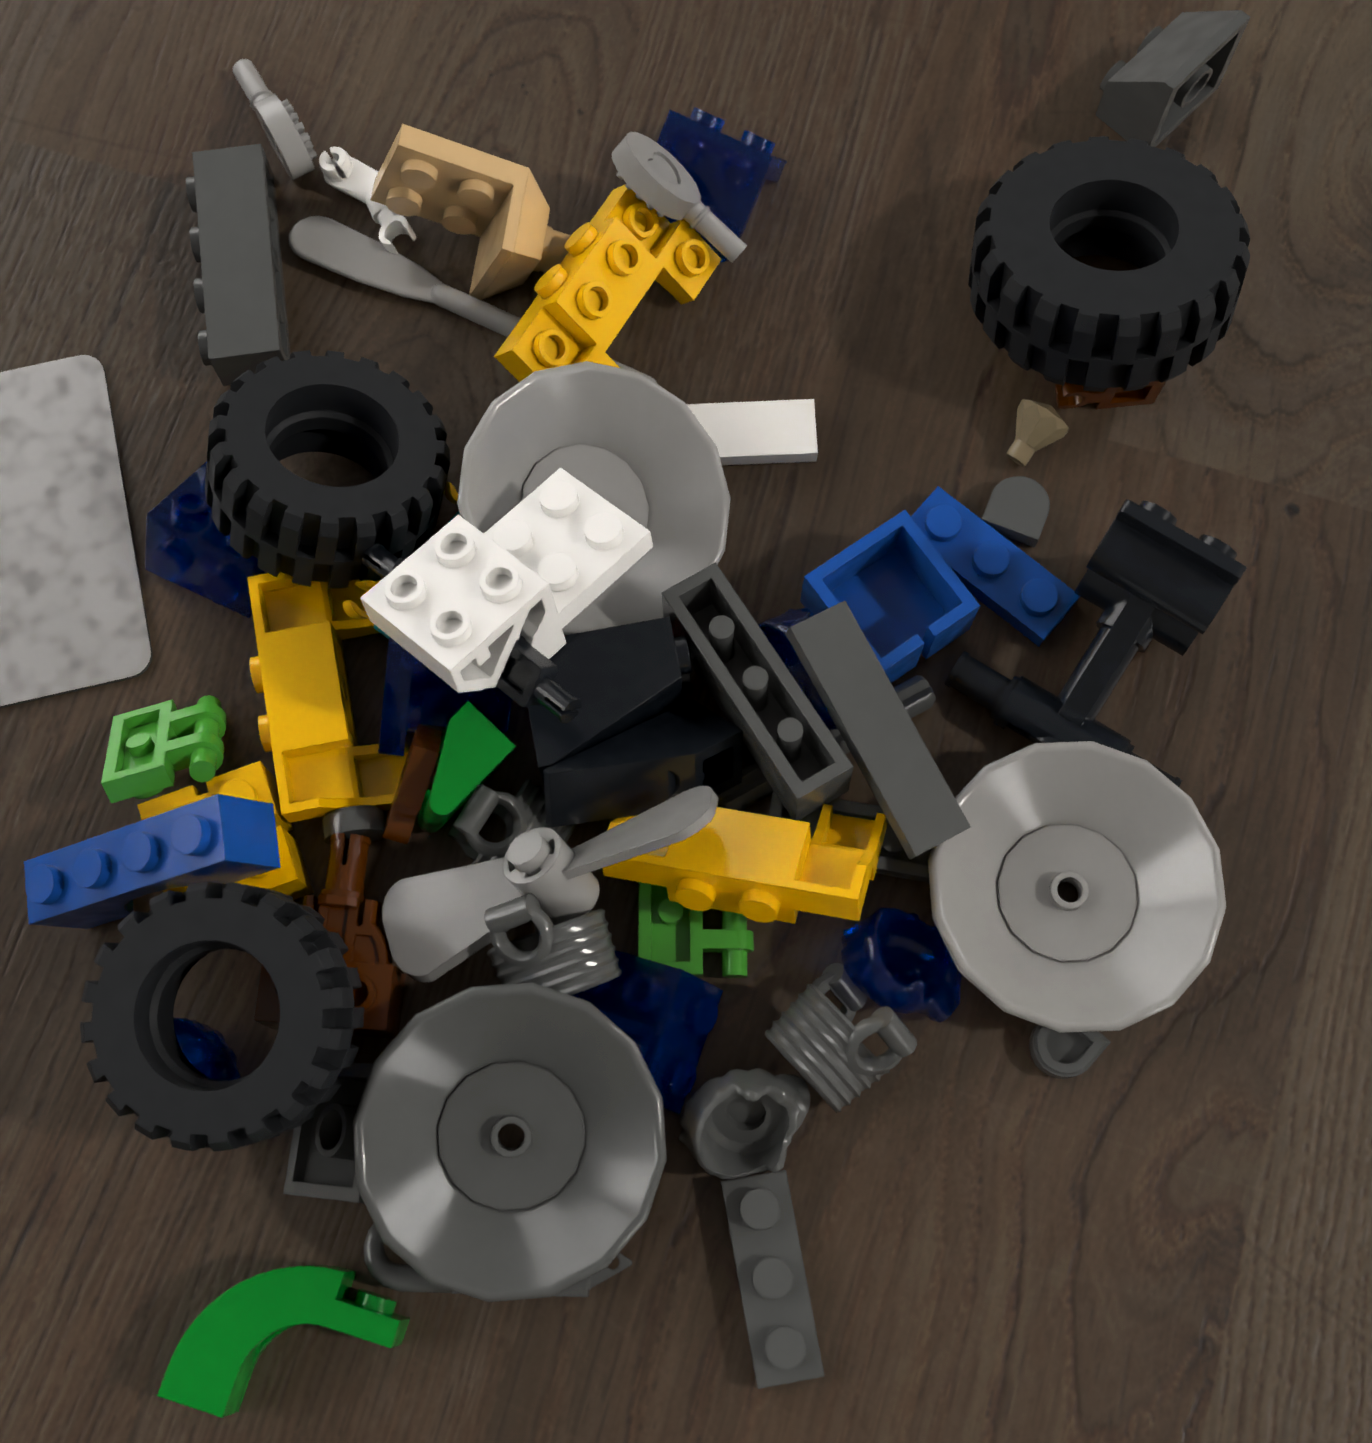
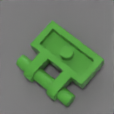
(157, 742)
(677, 937)

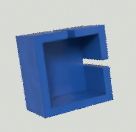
(897, 592)

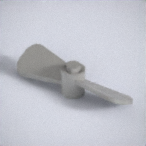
(439, 915)

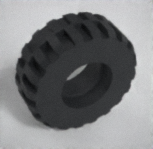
(1097, 322)

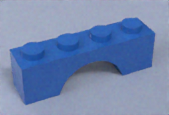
(200, 842)

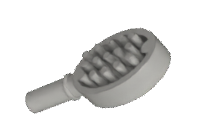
(277, 121)
(670, 190)

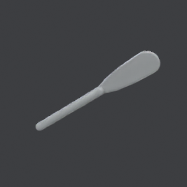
(368, 262)

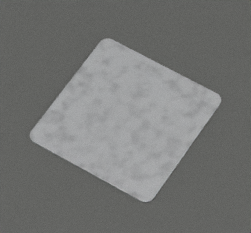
(66, 537)

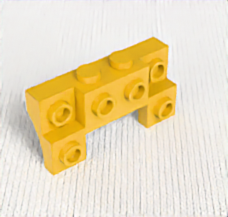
(602, 282)
(309, 699)
(766, 865)

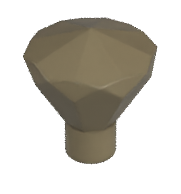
(1035, 428)

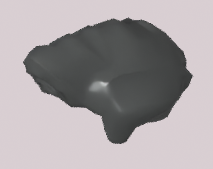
(744, 1121)

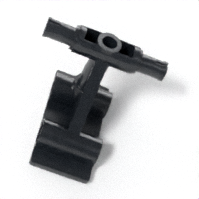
(1150, 587)

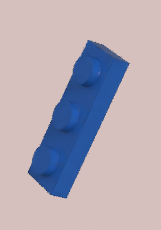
(995, 568)

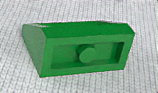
(469, 756)

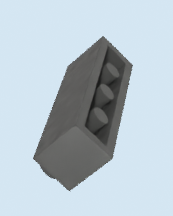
(238, 259)
(757, 693)

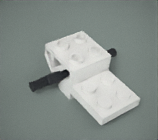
(498, 600)

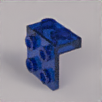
(723, 167)
(192, 552)
(665, 1016)

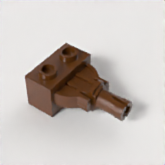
(358, 925)

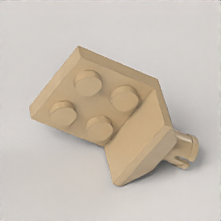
(473, 196)

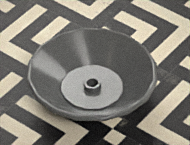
(492, 1214)

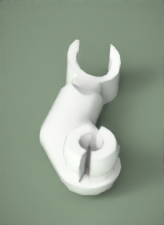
(357, 181)

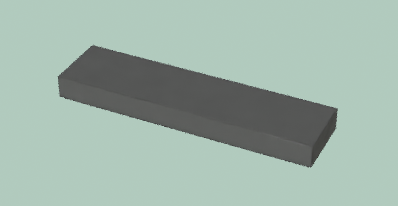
(877, 729)

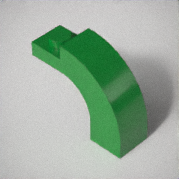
(231, 1333)

